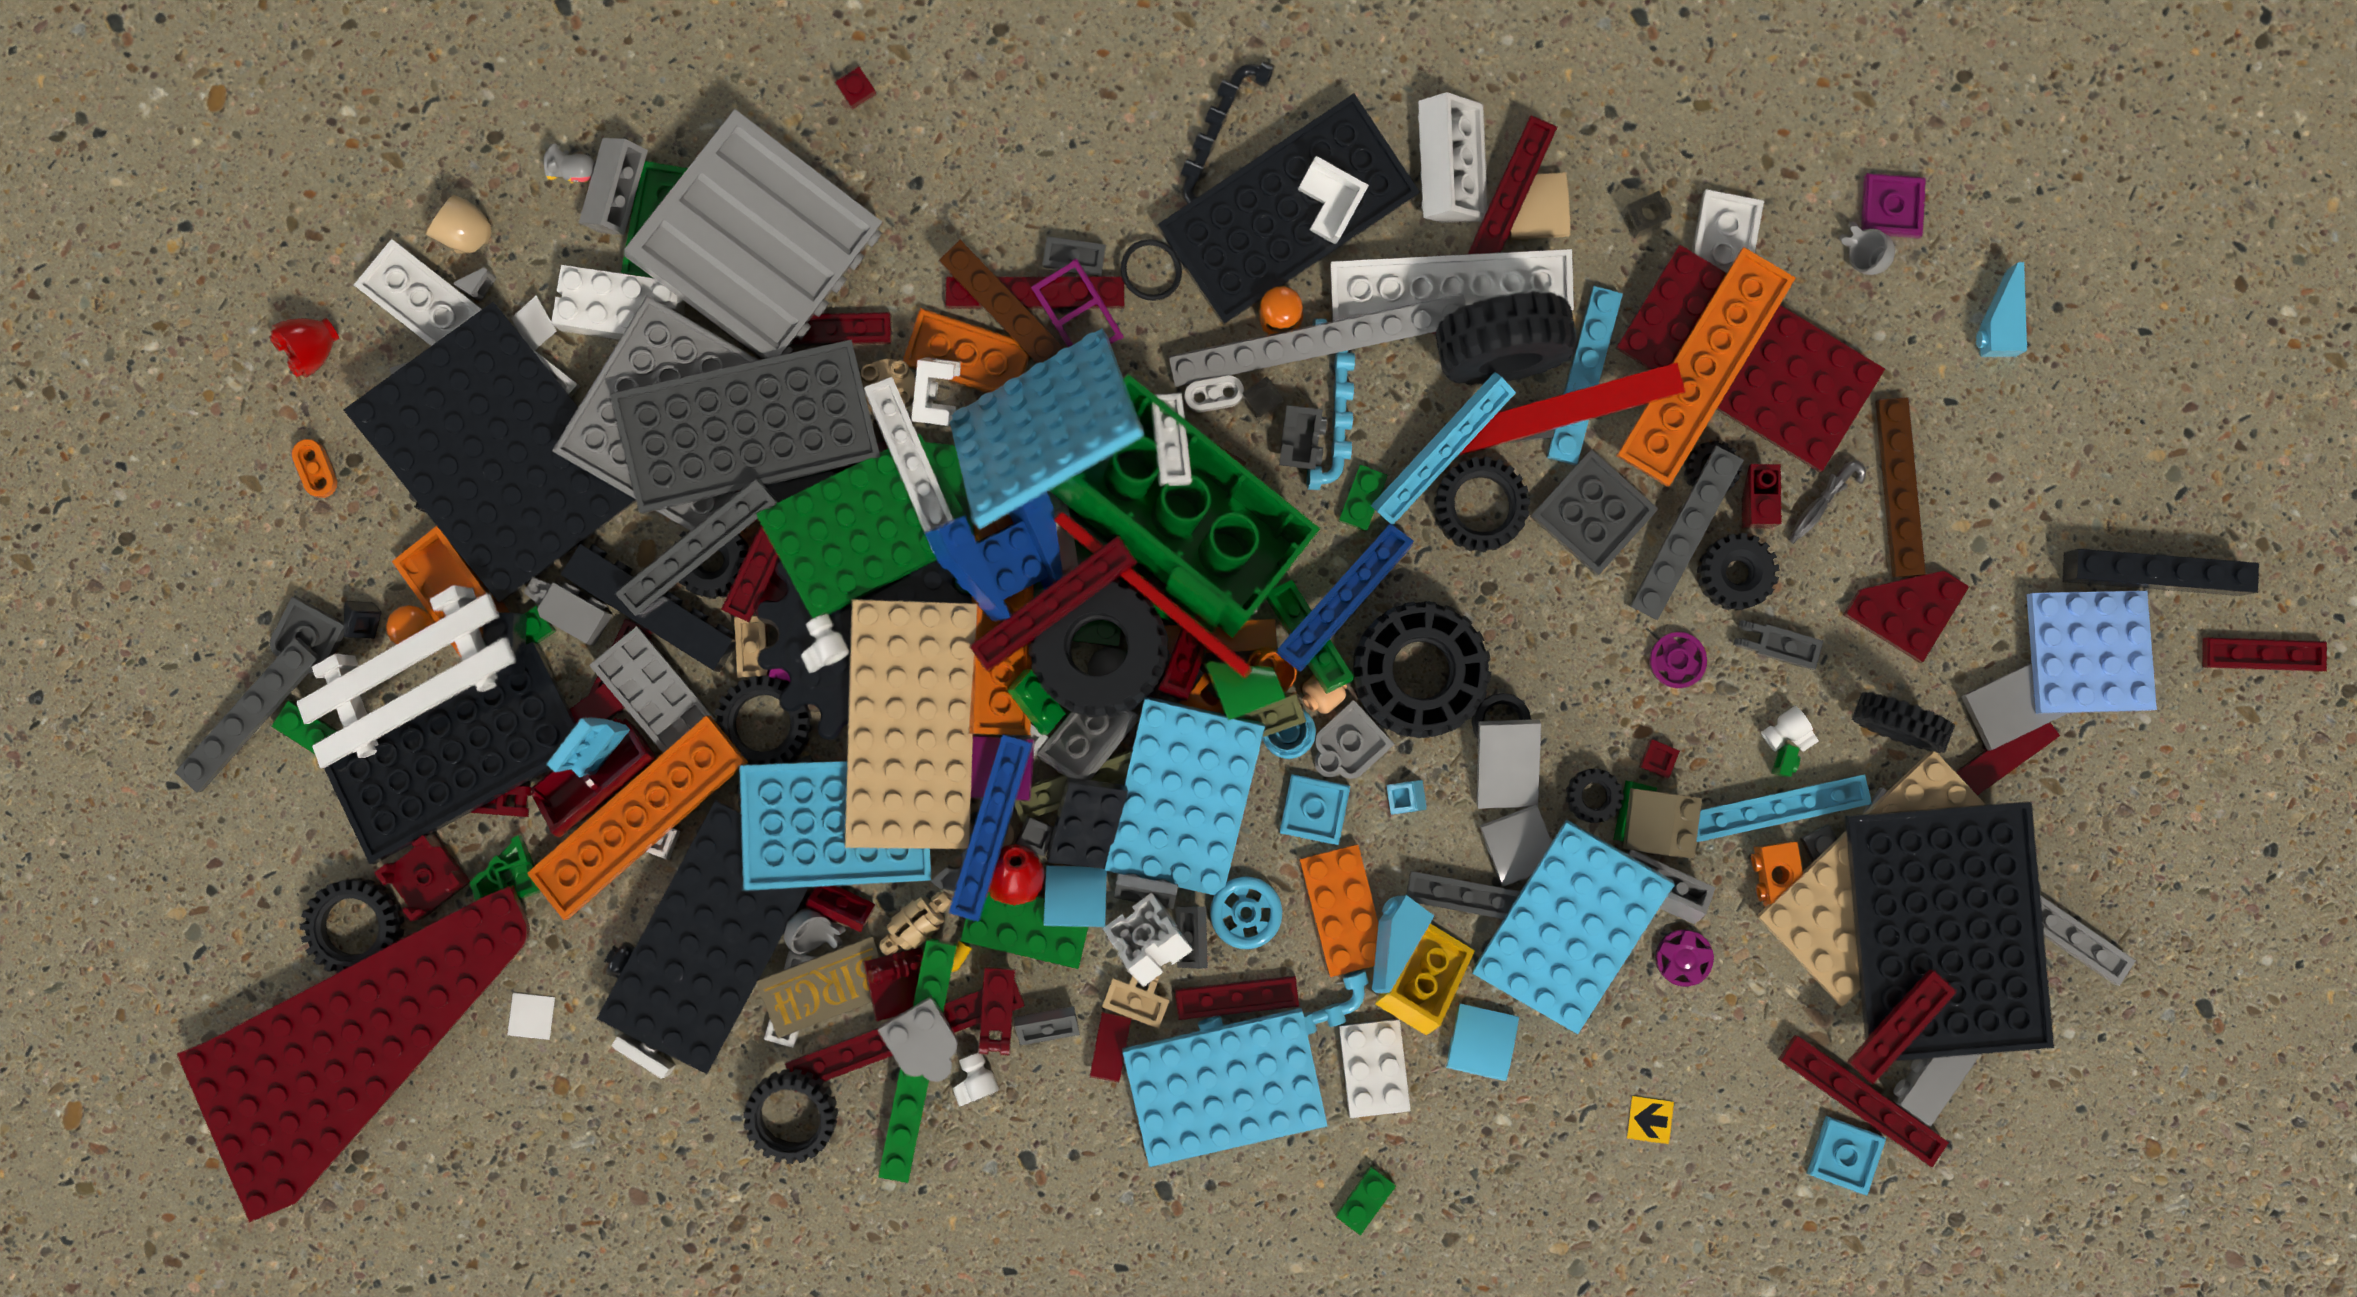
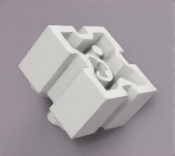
(1147, 939)

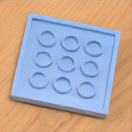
(2091, 652)

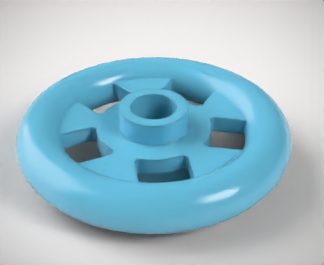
(1235, 936)

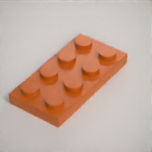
(1342, 909)

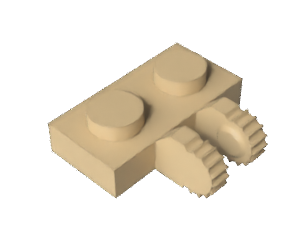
(1136, 1002)

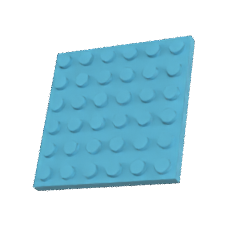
(1043, 427)

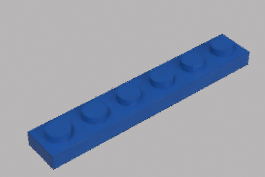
(1345, 597)
(990, 828)

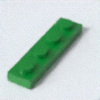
(1292, 610)

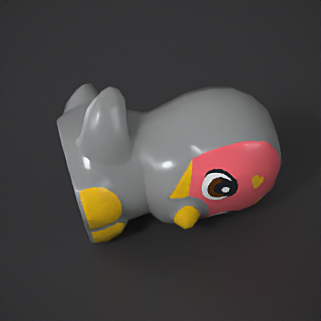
(570, 167)

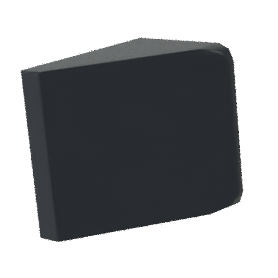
(361, 619)

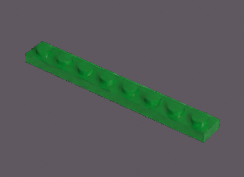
(912, 1090)

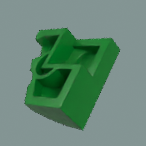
(1243, 695)
(507, 870)

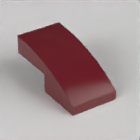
(1108, 1050)

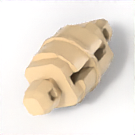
(915, 923)

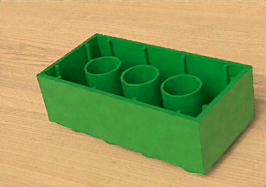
(1218, 528)

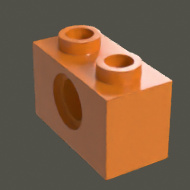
(1768, 857)

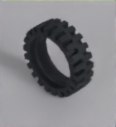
(780, 1148)

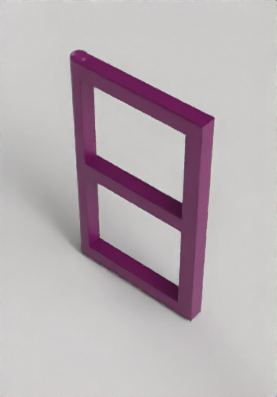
(1096, 300)

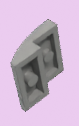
(1516, 843)

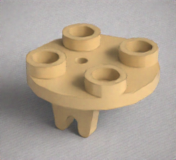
(889, 368)

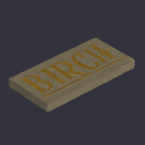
(818, 988)

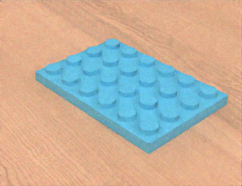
(1185, 795)
(798, 832)
(1572, 926)
(1225, 1087)

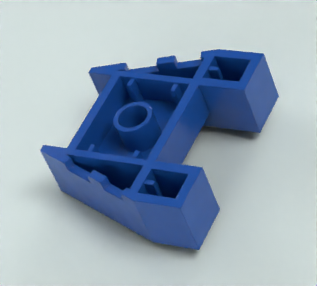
(1004, 560)

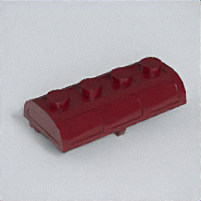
(568, 798)

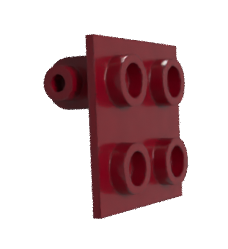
(893, 982)

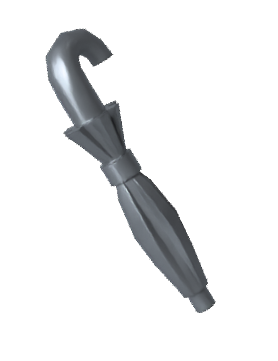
(1816, 509)

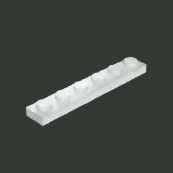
(908, 454)

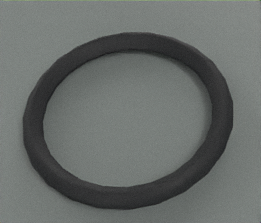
(1135, 291)

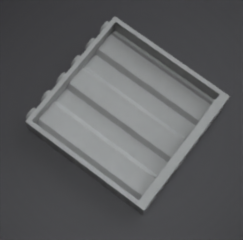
(754, 238)

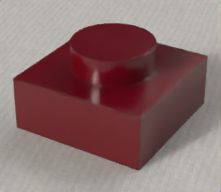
(855, 87)
(1659, 759)

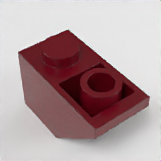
(1762, 497)

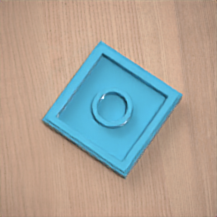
(1314, 809)
(1846, 1155)

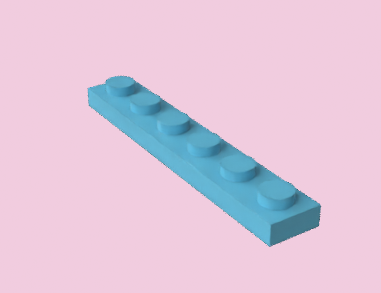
(1586, 367)
(1443, 448)
(1783, 807)

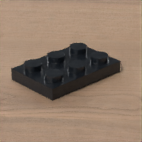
(1086, 822)

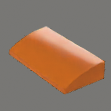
(433, 567)

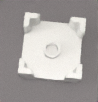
(926, 390)

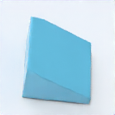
(1406, 797)

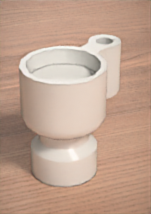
(828, 645)
(1790, 726)
(978, 1083)

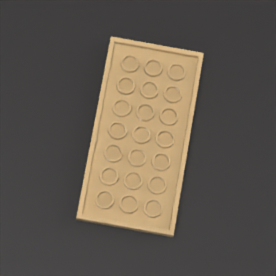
(910, 725)
(1817, 911)

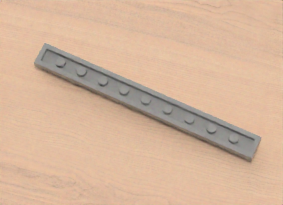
(1312, 341)
(2075, 937)

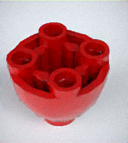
(304, 342)
(1019, 883)

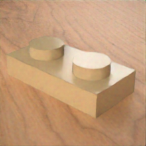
(749, 641)

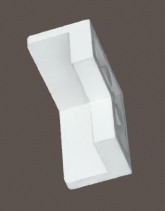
(1339, 196)

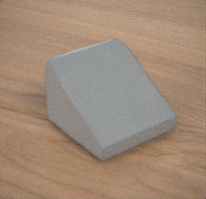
(476, 283)

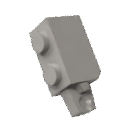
(568, 610)

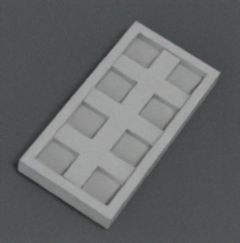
(650, 689)

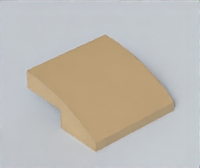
(1544, 209)

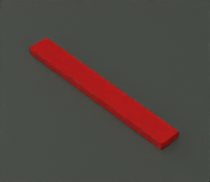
(1579, 406)
(1160, 600)

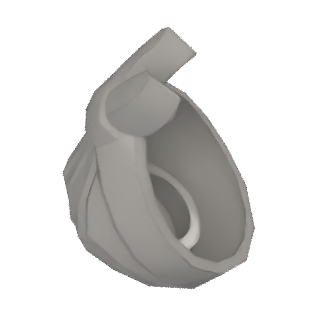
(1869, 250)
(810, 930)

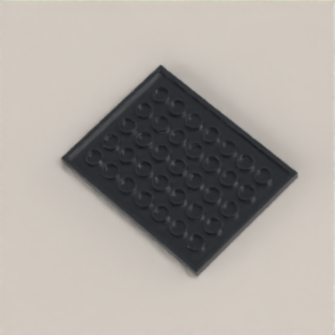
(474, 446)
(1958, 899)

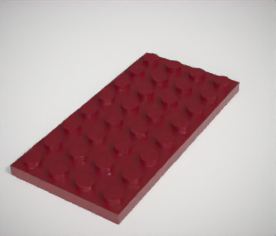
(1794, 386)

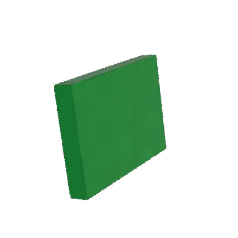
(1195, 599)

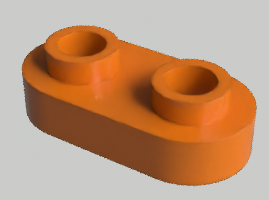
(313, 471)

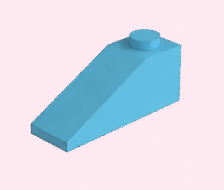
(2004, 325)
(1397, 938)

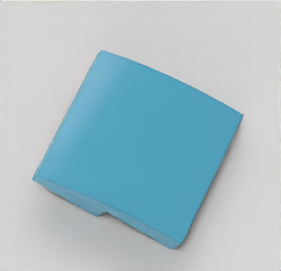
(588, 746)
(1075, 896)
(1482, 1042)

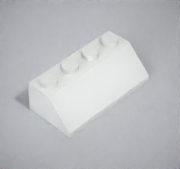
(1452, 159)

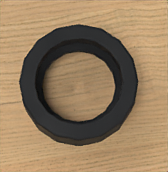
(1501, 698)

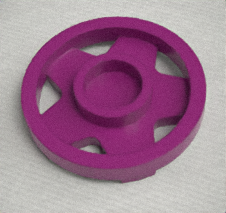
(1678, 660)
(1684, 957)

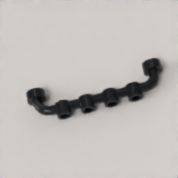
(1216, 118)

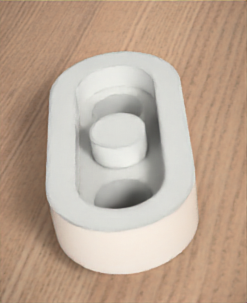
(1213, 393)

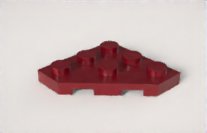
(1908, 611)

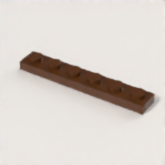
(1000, 303)
(1900, 487)

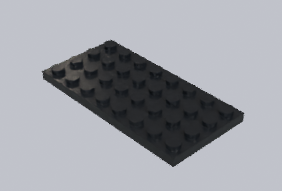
(1257, 223)
(453, 759)
(700, 949)

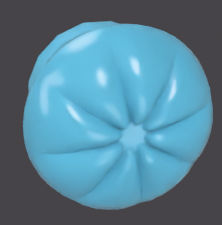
(1292, 741)

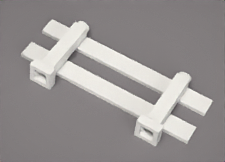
(349, 680)

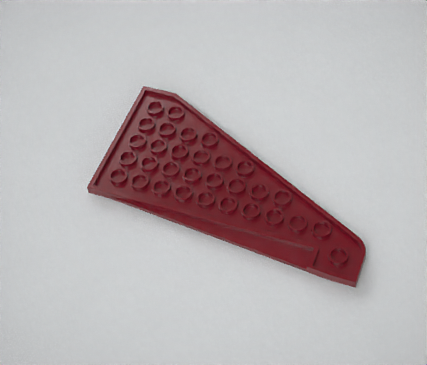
(319, 1066)

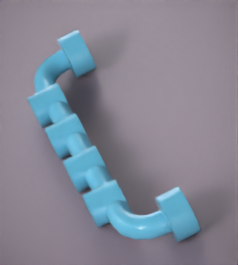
(1341, 421)
(1333, 1013)

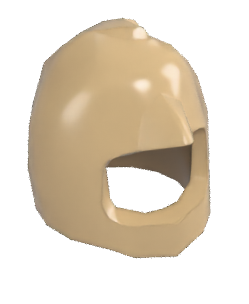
(460, 226)

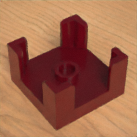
(424, 877)

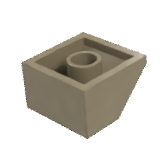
(1662, 823)

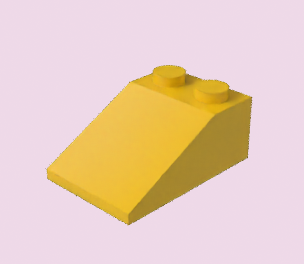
(1428, 981)

